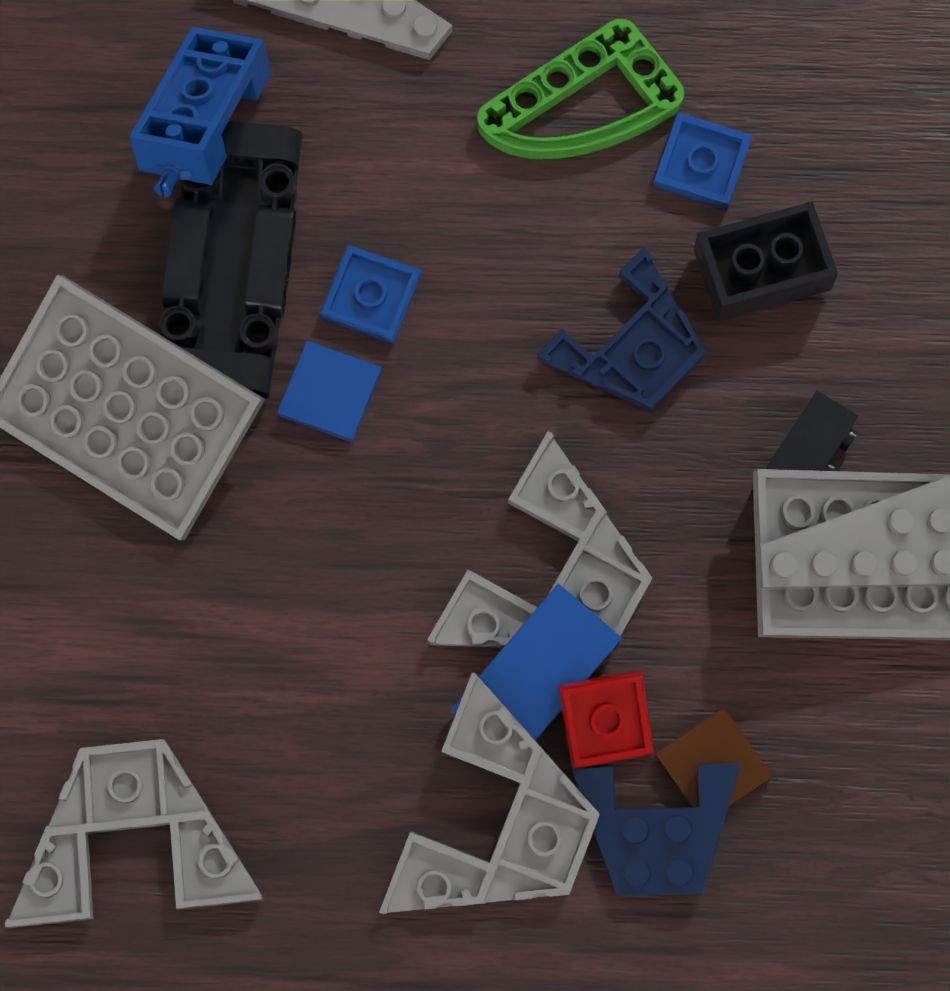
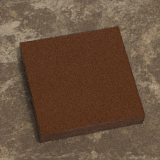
(712, 742)

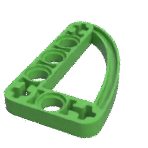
(594, 140)

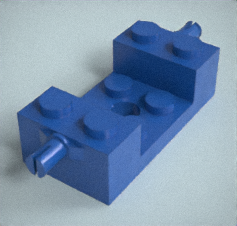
(183, 131)

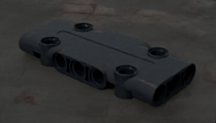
(235, 255)

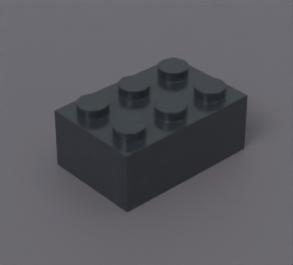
(765, 261)

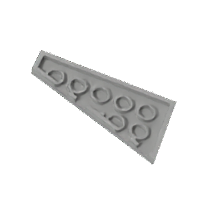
(396, 23)
(875, 546)

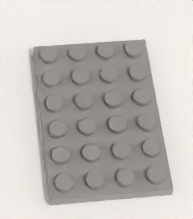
(123, 407)
(803, 498)

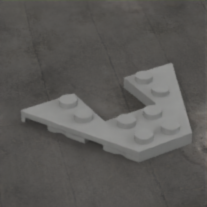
(598, 572)
(126, 790)
(541, 835)

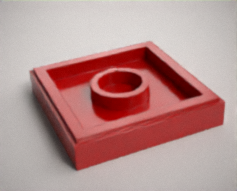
(605, 719)

